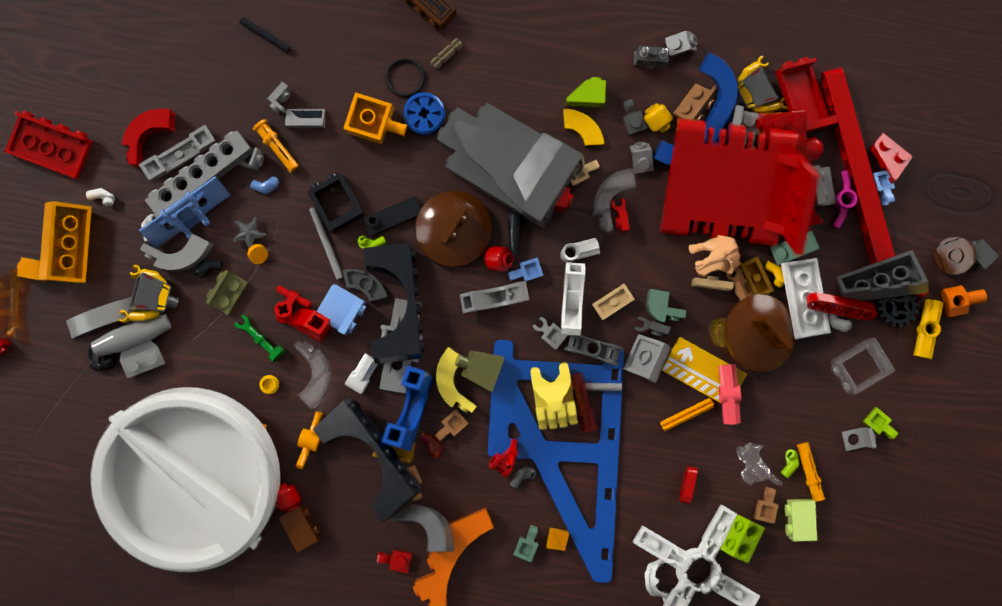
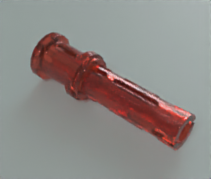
(585, 411)

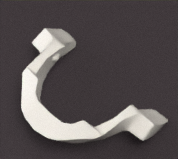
(651, 580)

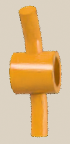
(308, 441)

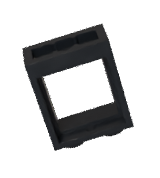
(343, 220)

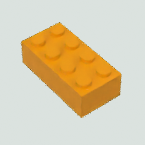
(65, 242)

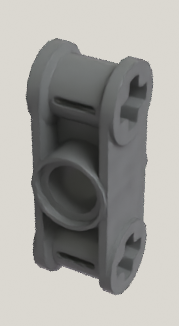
(604, 351)

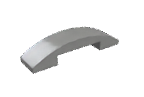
(178, 155)
(97, 318)

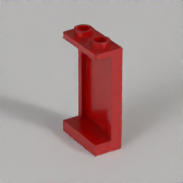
(803, 93)

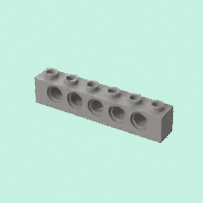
(225, 163)

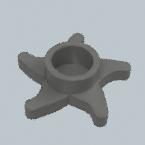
(248, 232)

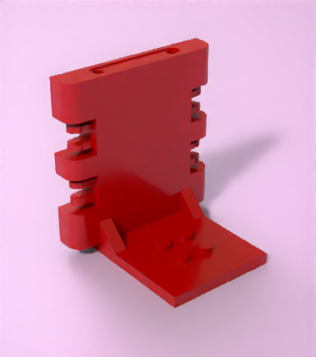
(739, 185)

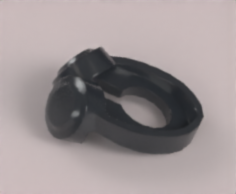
(107, 362)

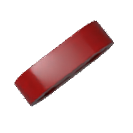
(688, 484)

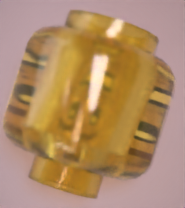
(717, 332)

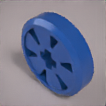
(417, 123)

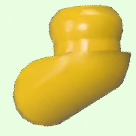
(777, 271)

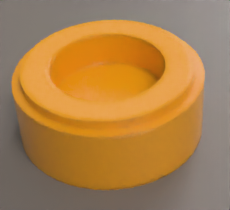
(257, 254)

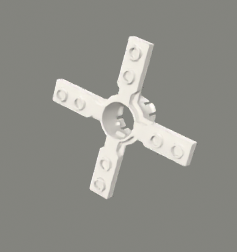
(708, 549)

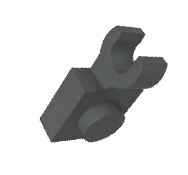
(634, 120)
(656, 328)

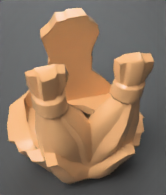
(723, 255)

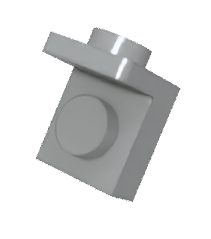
(279, 95)

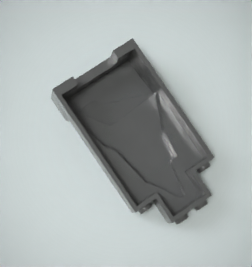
(510, 161)

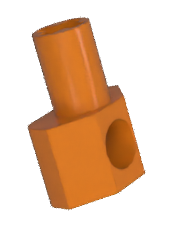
(964, 298)

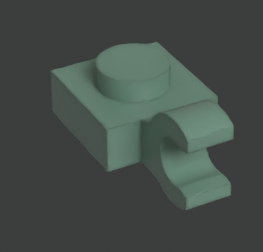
(527, 546)

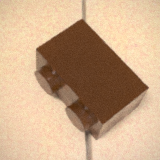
(300, 528)

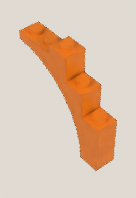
(464, 530)

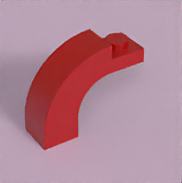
(141, 128)

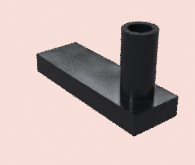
(392, 216)

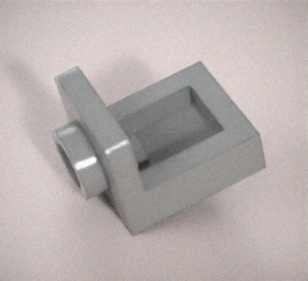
(681, 43)
(641, 157)

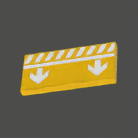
(696, 368)

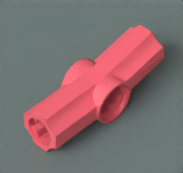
(729, 394)

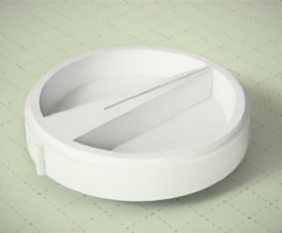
(185, 479)

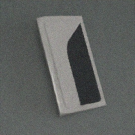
(305, 118)

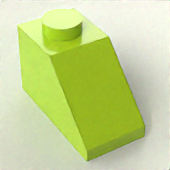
(588, 94)

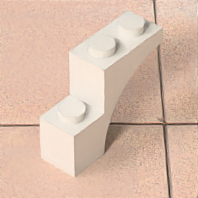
(572, 298)

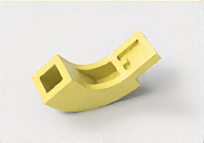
(445, 382)

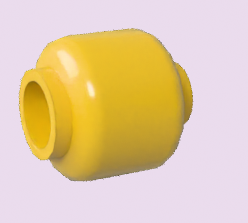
(658, 118)

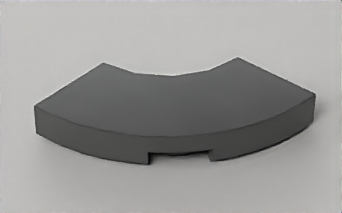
(366, 283)

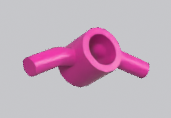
(852, 197)

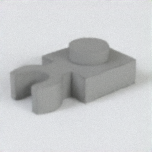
(552, 334)

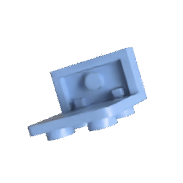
(342, 309)

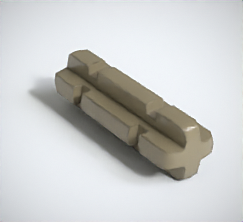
(446, 53)

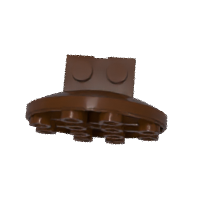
(453, 228)
(759, 333)

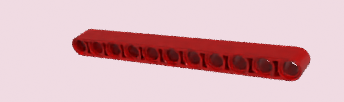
(857, 162)

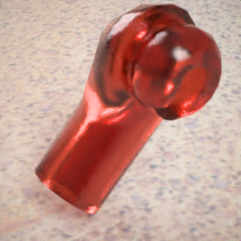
(434, 444)

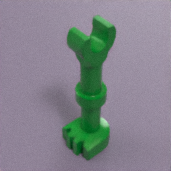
(259, 339)

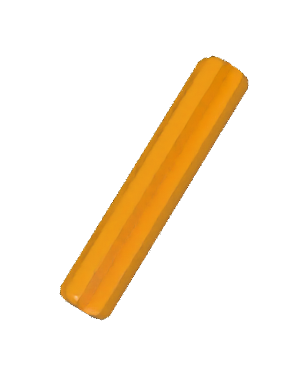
(687, 414)

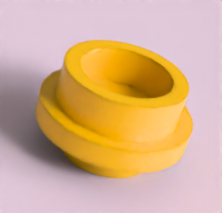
(269, 384)

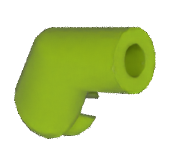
(365, 242)

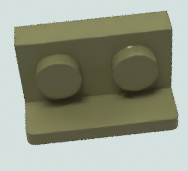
(226, 292)

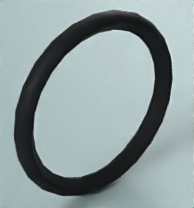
(405, 94)

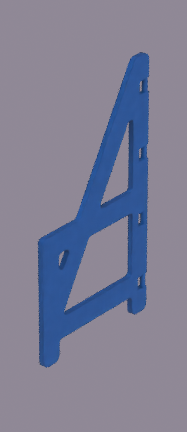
(510, 407)

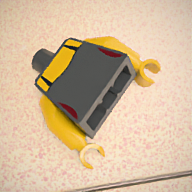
(757, 91)
(149, 296)

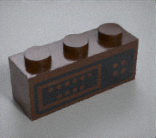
(436, 11)

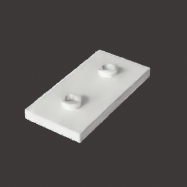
(800, 280)

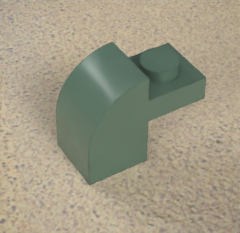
(783, 252)
(657, 307)

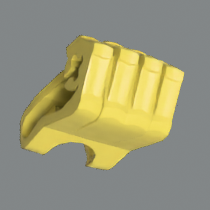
(554, 400)

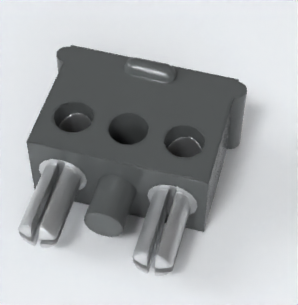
(651, 57)

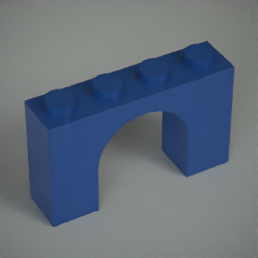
(418, 387)

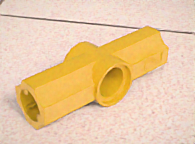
(930, 316)

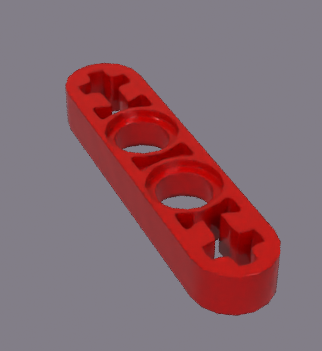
(823, 303)

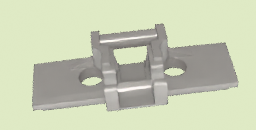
(392, 378)

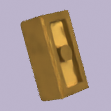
(757, 276)

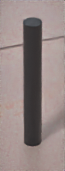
(264, 34)

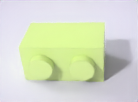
(801, 520)

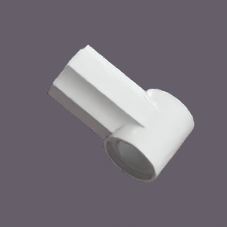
(581, 249)
(359, 379)

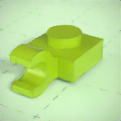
(879, 423)

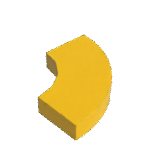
(583, 126)

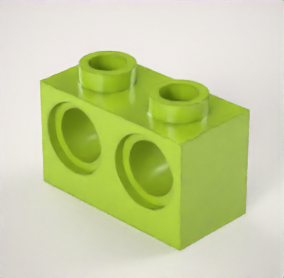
(742, 538)

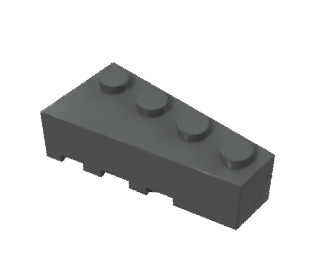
(885, 279)

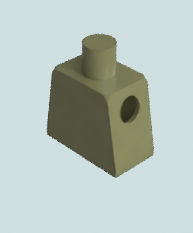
(481, 368)

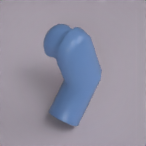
(266, 187)

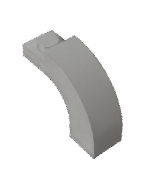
(190, 256)
(494, 297)

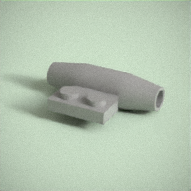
(135, 344)

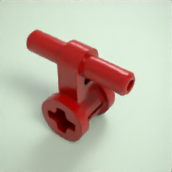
(287, 305)
(505, 462)

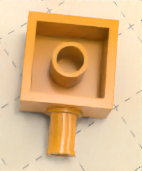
(371, 119)

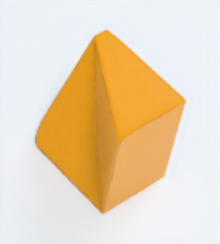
(557, 539)

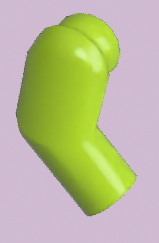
(792, 462)

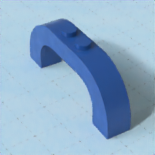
(721, 112)

